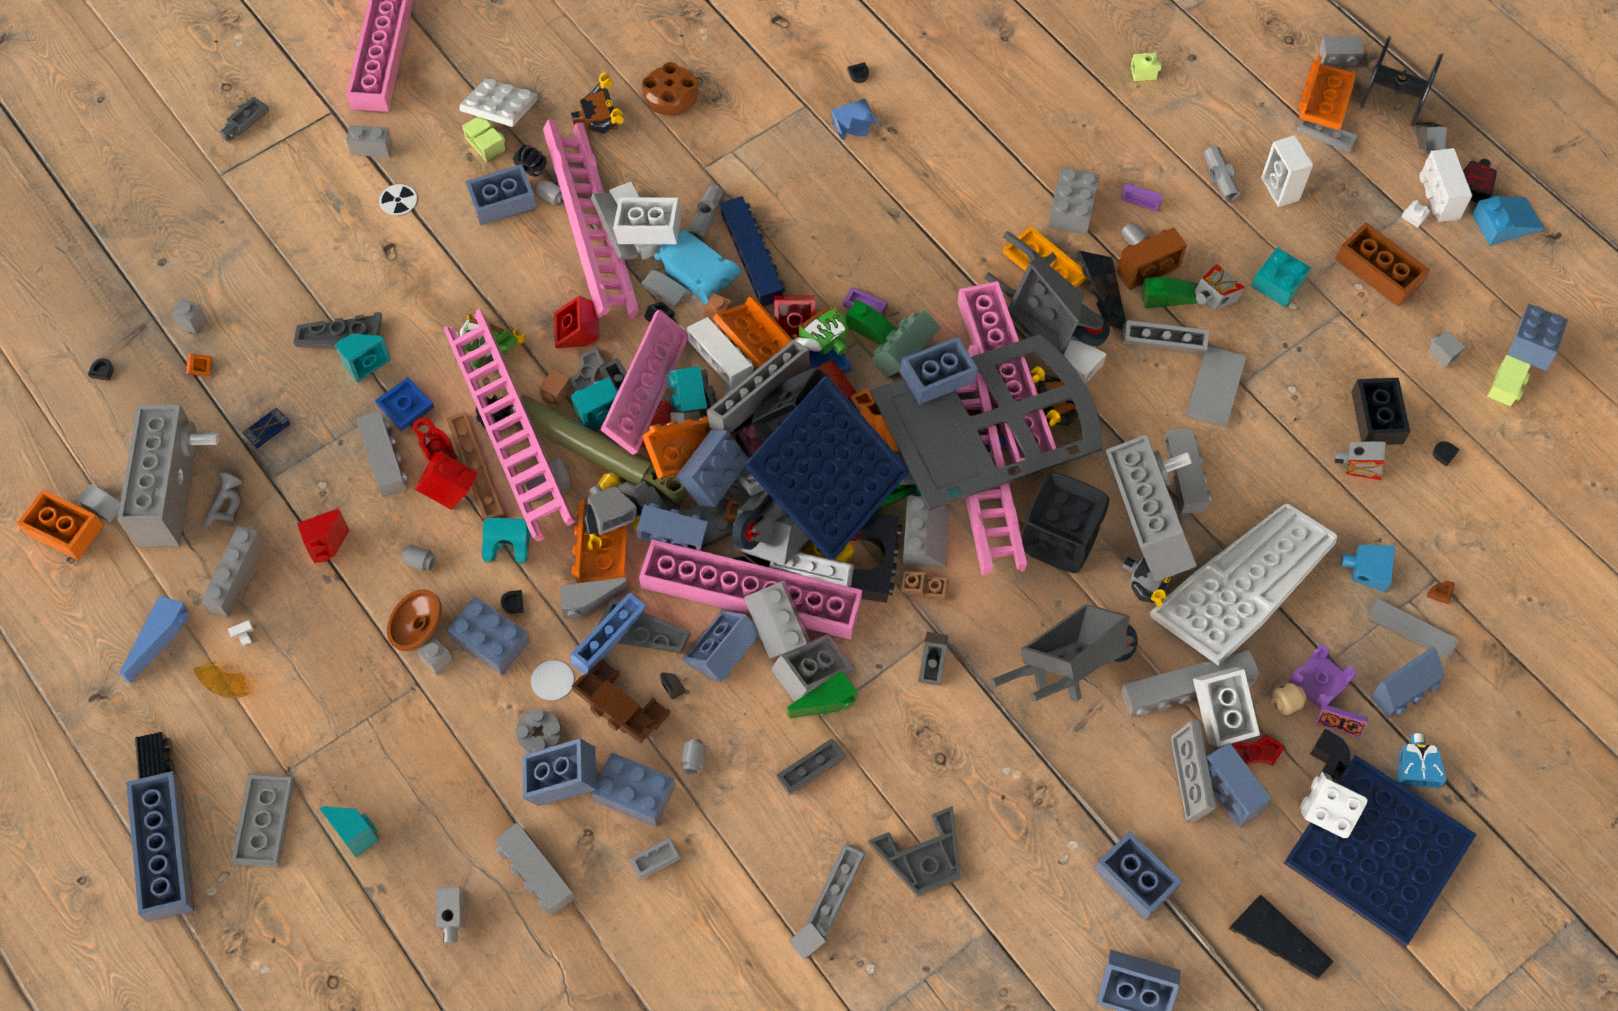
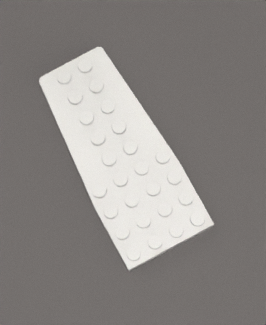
(1244, 583)

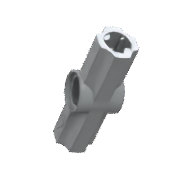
(1221, 173)
(706, 211)

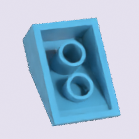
(1506, 218)

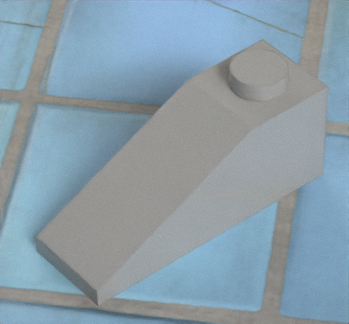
(586, 597)

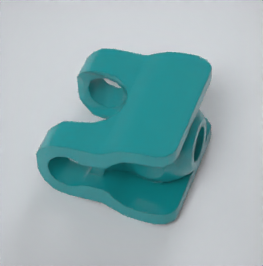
(505, 532)

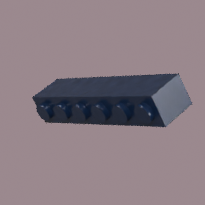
(751, 250)

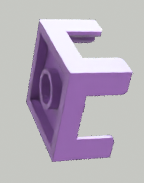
(1322, 678)

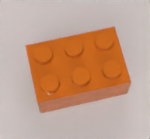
(60, 524)

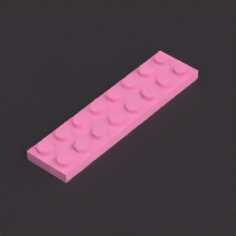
(645, 382)

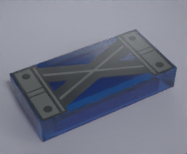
(266, 428)

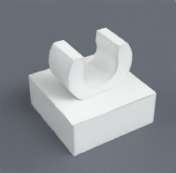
(1415, 213)
(242, 631)

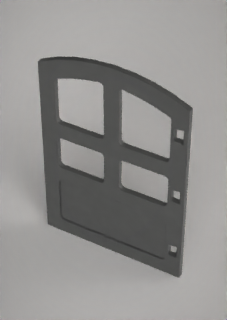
(944, 442)

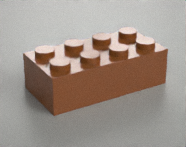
(1382, 264)

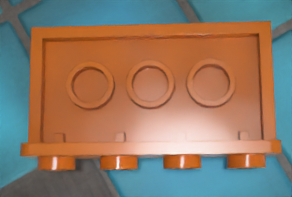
(1326, 95)
(753, 331)
(674, 444)
(601, 563)

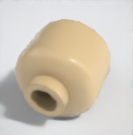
(1288, 699)

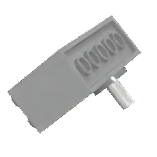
(159, 474)
(1144, 489)

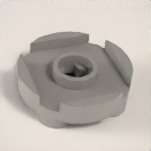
(535, 720)

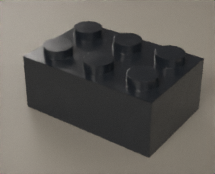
(1380, 410)

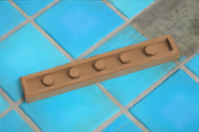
(472, 458)

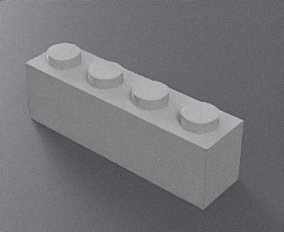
(1165, 337)
(381, 453)
(1188, 480)
(232, 571)
(534, 869)

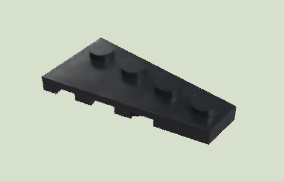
(1104, 286)
(1273, 931)

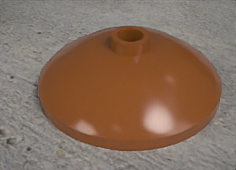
(414, 620)

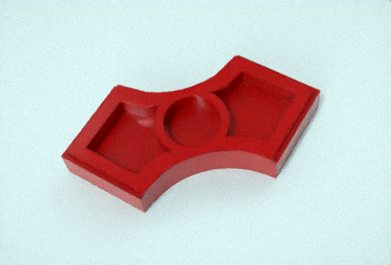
(1261, 751)

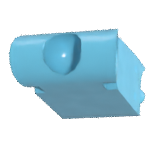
(697, 266)

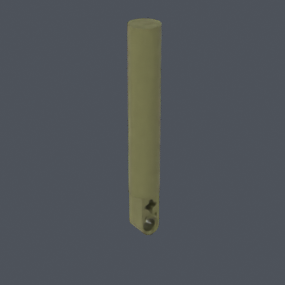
(599, 449)

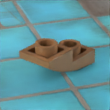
(924, 586)

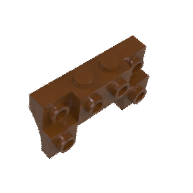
(616, 706)

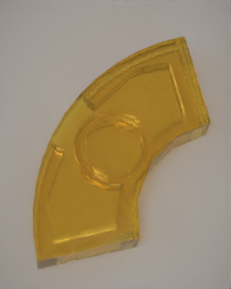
(220, 682)

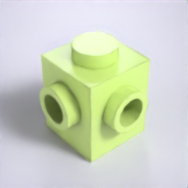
(1145, 66)

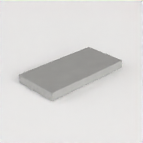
(1216, 386)
(1193, 771)
(263, 820)

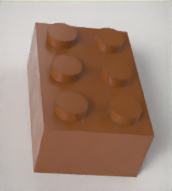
(1151, 258)

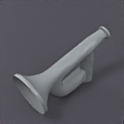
(228, 483)

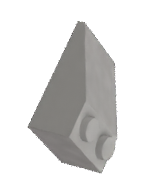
(810, 666)

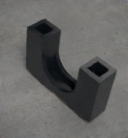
(876, 583)

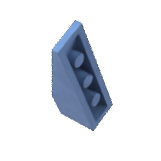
(159, 629)
(607, 634)

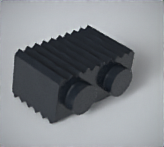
(153, 755)

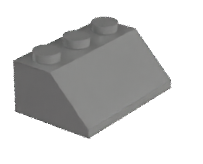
(925, 534)
(777, 619)

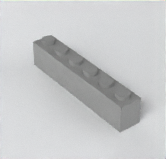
(751, 392)
(1178, 685)

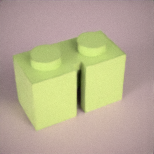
(484, 137)
(1509, 380)

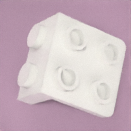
(1332, 806)

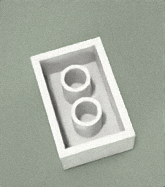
(1286, 171)
(1445, 185)
(647, 221)
(1226, 706)

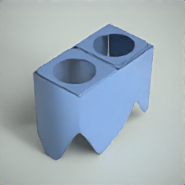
(853, 119)

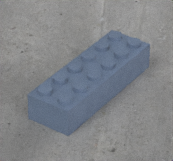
(159, 847)

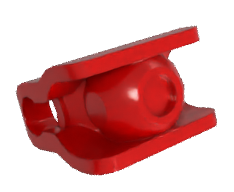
(432, 441)

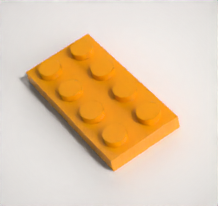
(1062, 264)

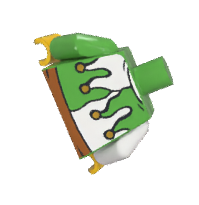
(824, 332)
(502, 337)

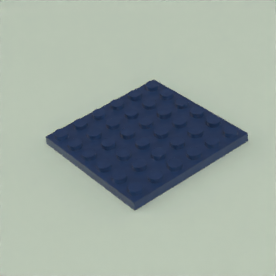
(827, 468)
(1391, 860)

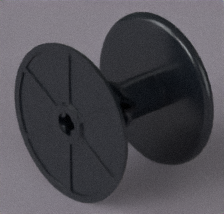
(1410, 85)

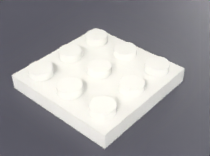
(498, 102)

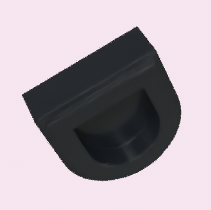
(858, 73)
(101, 369)
(1445, 452)
(512, 602)

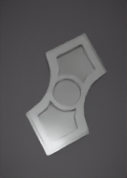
(588, 371)

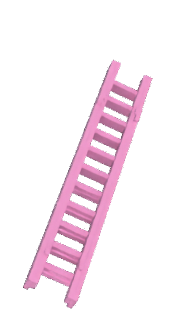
(579, 220)
(493, 428)
(1004, 493)

